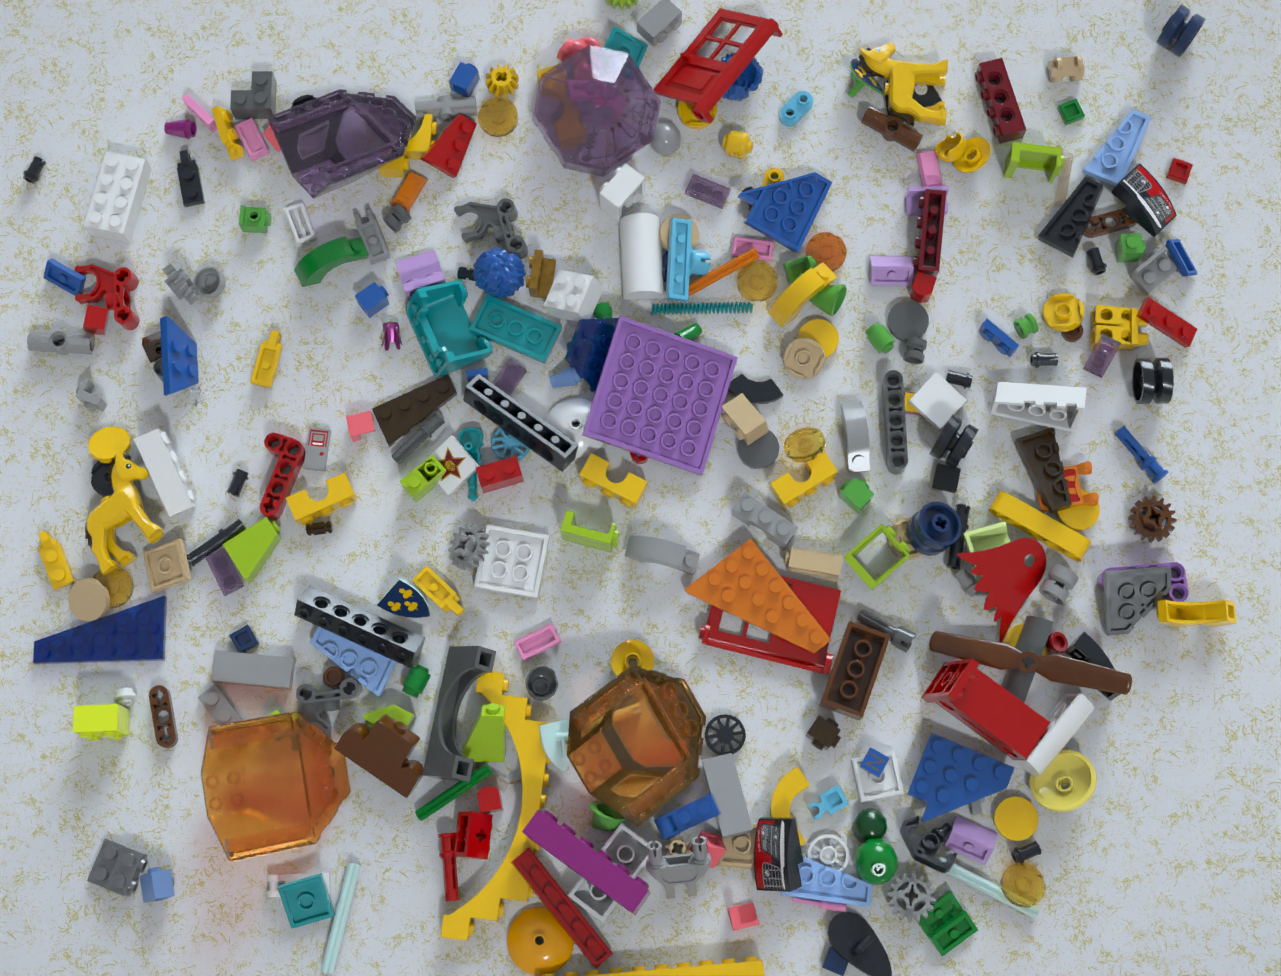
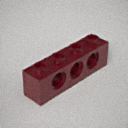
(996, 71)

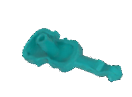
(472, 440)

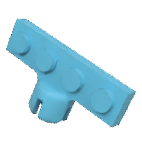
(683, 260)

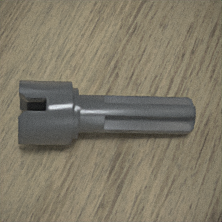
(900, 636)

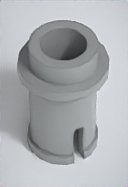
(966, 582)

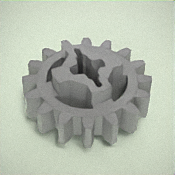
(180, 284)
(469, 547)
(920, 898)

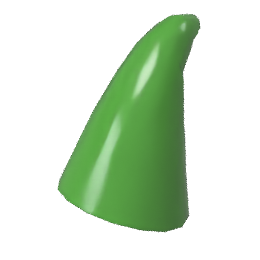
(830, 298)

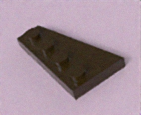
(406, 411)
(1043, 462)

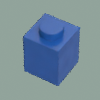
(464, 79)
(372, 299)

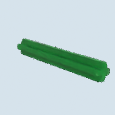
(453, 792)

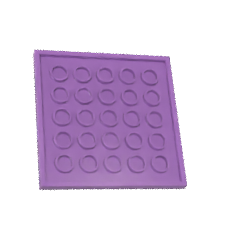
(660, 396)

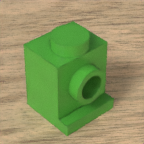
(257, 225)

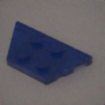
(590, 348)

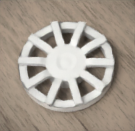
(828, 854)

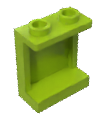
(1035, 158)
(588, 537)

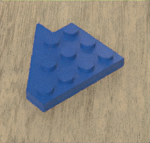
(786, 208)
(955, 777)

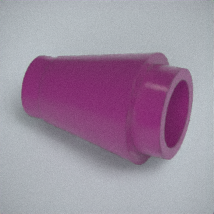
(181, 128)

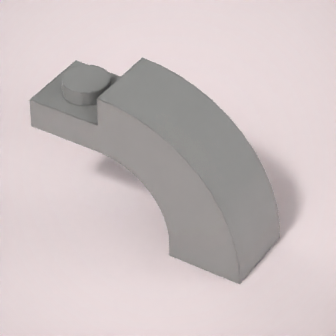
(856, 436)
(662, 552)

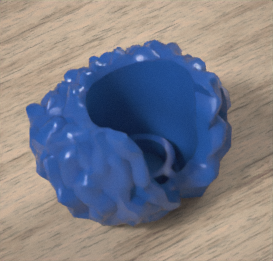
(747, 80)
(499, 273)

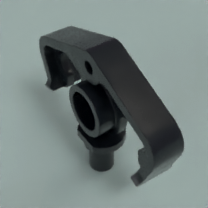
(924, 848)

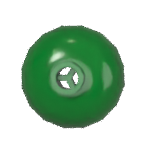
(875, 861)

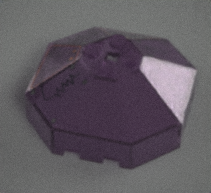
(593, 136)

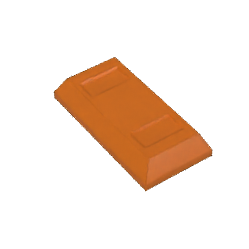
(409, 191)

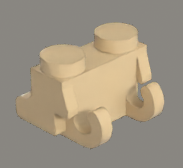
(1066, 67)

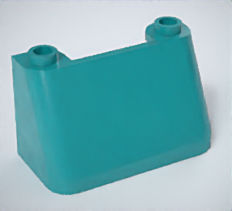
(444, 328)

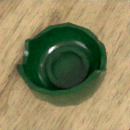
(869, 825)

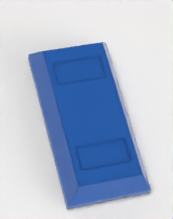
(1180, 257)

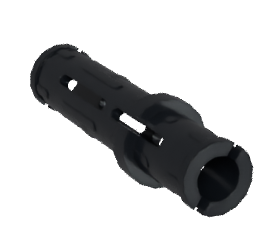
(215, 542)
(954, 560)

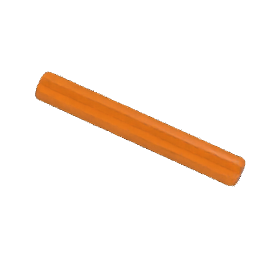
(723, 271)

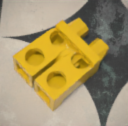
(1119, 325)

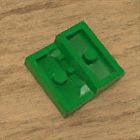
(947, 924)

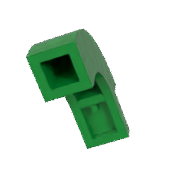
(327, 256)

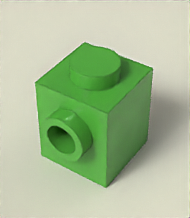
(1129, 247)
(856, 494)

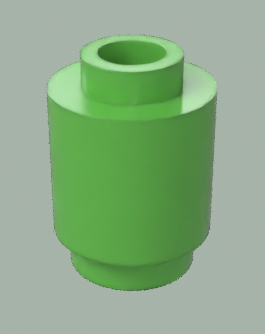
(880, 338)

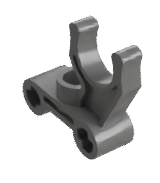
(497, 219)
(323, 702)

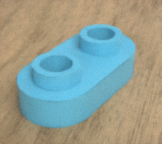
(797, 107)

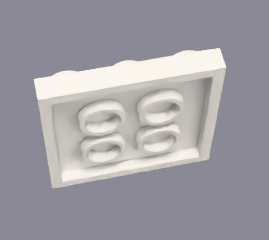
(513, 562)

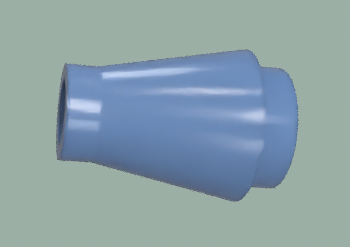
(564, 378)

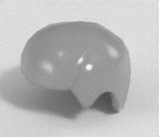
(666, 139)
(209, 282)

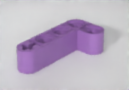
(1178, 584)

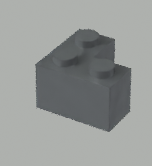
(257, 102)

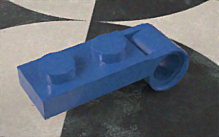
(687, 816)

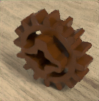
(1153, 526)

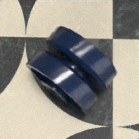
(1178, 29)
(933, 528)

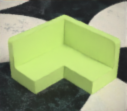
(986, 538)

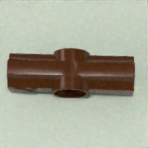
(880, 122)

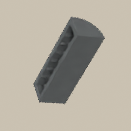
(1033, 639)

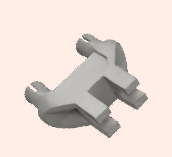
(678, 868)

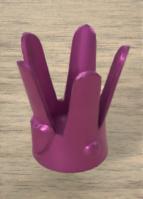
(391, 334)

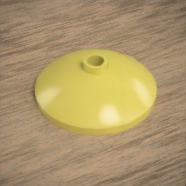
(1067, 769)

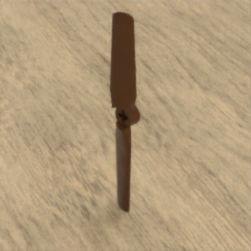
(1053, 667)

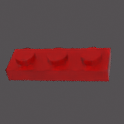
(1167, 322)

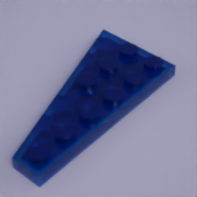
(119, 637)

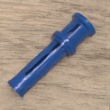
(1146, 461)

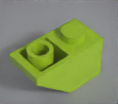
(423, 478)
(394, 712)

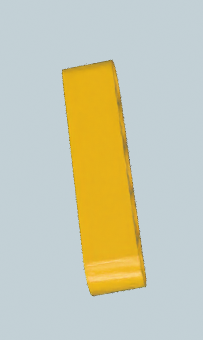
(1039, 526)

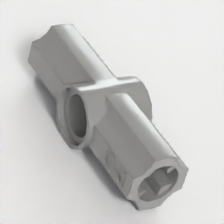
(446, 107)
(48, 343)

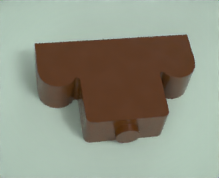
(384, 753)

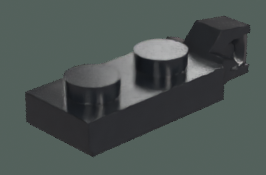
(190, 180)

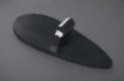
(858, 944)

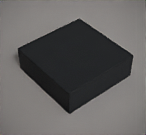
(946, 478)

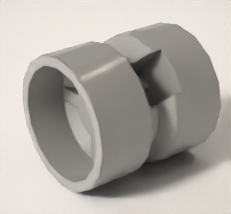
(1059, 582)

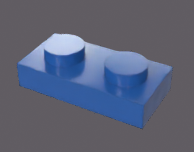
(64, 277)
(992, 333)

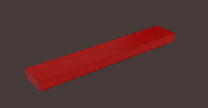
(561, 907)

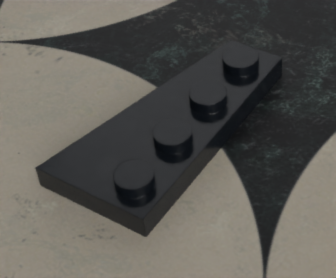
(1070, 221)

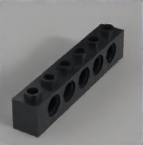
(520, 422)
(359, 626)

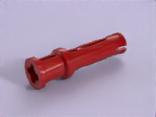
(447, 843)

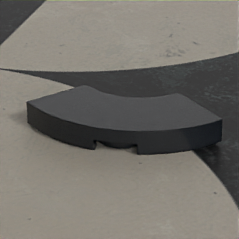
(755, 392)

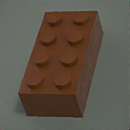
(854, 670)

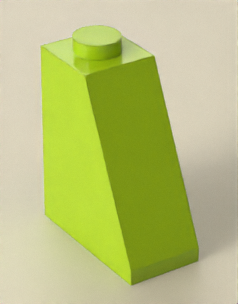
(253, 547)
(487, 736)

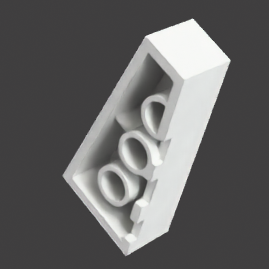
(1040, 404)
(165, 472)

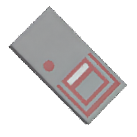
(317, 449)

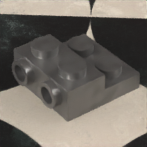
(118, 868)

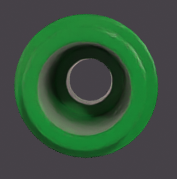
(416, 681)

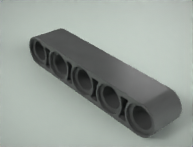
(894, 412)

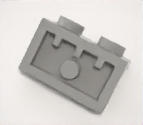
(1153, 271)

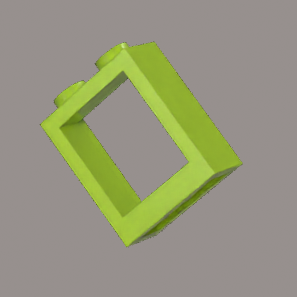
(864, 575)

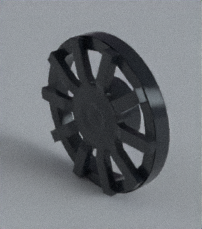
(725, 734)

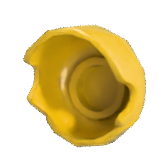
(951, 148)

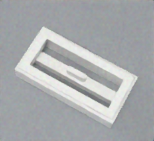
(305, 239)

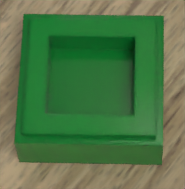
(1070, 111)

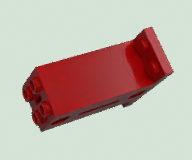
(986, 708)

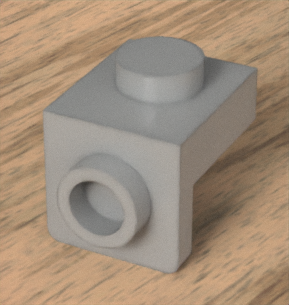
(90, 401)

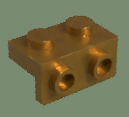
(541, 275)

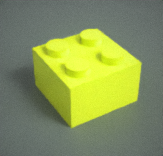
(101, 721)

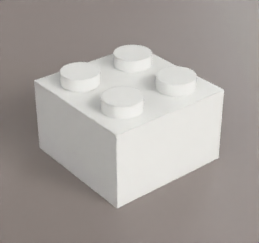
(622, 192)
(573, 296)

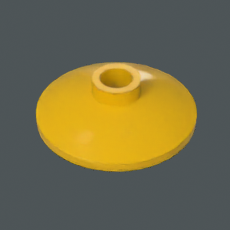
(975, 156)
(632, 650)

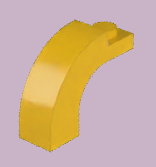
(800, 292)
(785, 791)

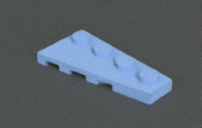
(1117, 153)
(361, 663)
(830, 885)

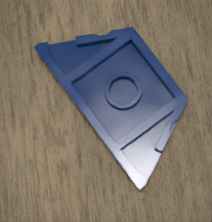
(178, 358)

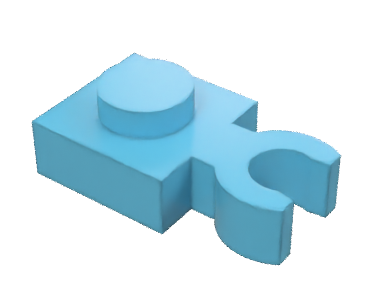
(831, 800)

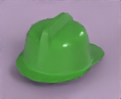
(604, 817)

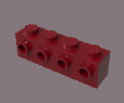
(931, 231)

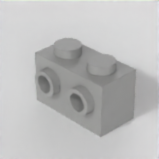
(659, 22)

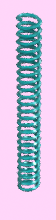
(659, 308)

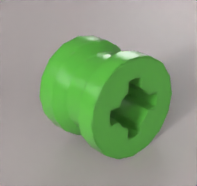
(1026, 326)

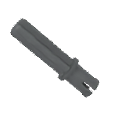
(418, 438)

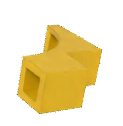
(415, 149)
(1196, 613)

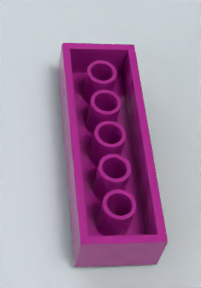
(585, 861)

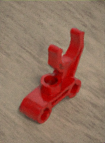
(116, 289)

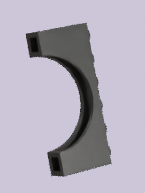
(461, 669)

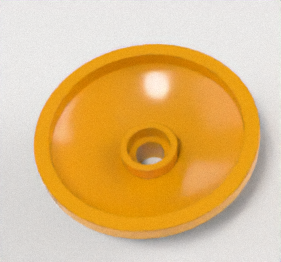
(538, 958)

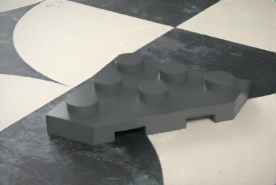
(1132, 595)

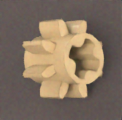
(672, 848)

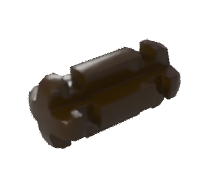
(319, 528)

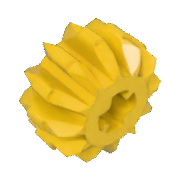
(502, 81)

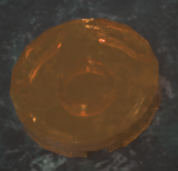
(827, 249)

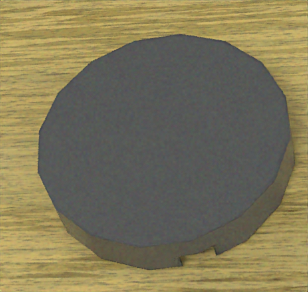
(907, 320)
(760, 452)

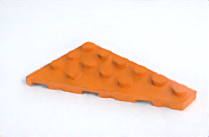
(755, 592)

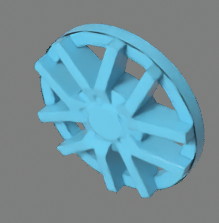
(509, 444)

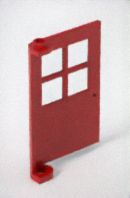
(706, 80)
(817, 599)

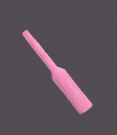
(840, 907)

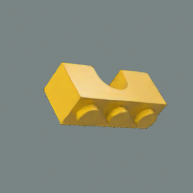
(628, 491)
(790, 491)
(339, 495)

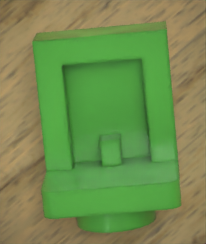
(797, 266)

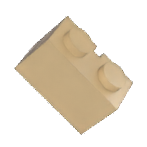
(744, 418)

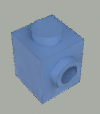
(157, 885)

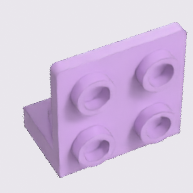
(420, 272)

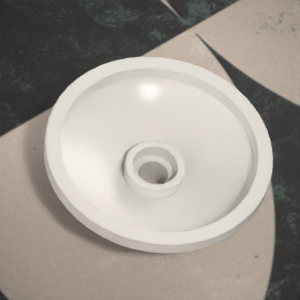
(564, 415)

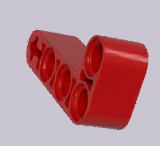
(279, 479)

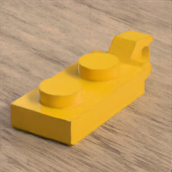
(227, 132)
(267, 361)
(55, 562)
(438, 591)

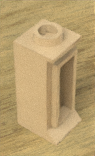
(813, 563)

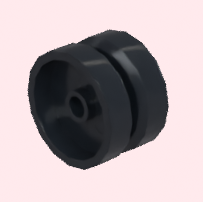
(1152, 380)
(956, 443)

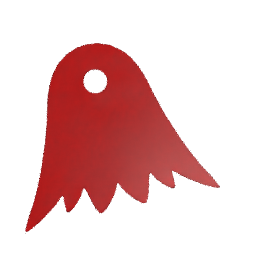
(1007, 577)

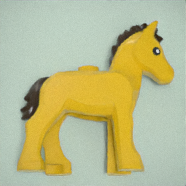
(902, 81)
(117, 511)

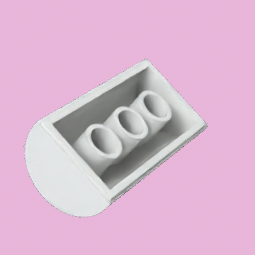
(641, 257)
(1064, 723)
(624, 848)

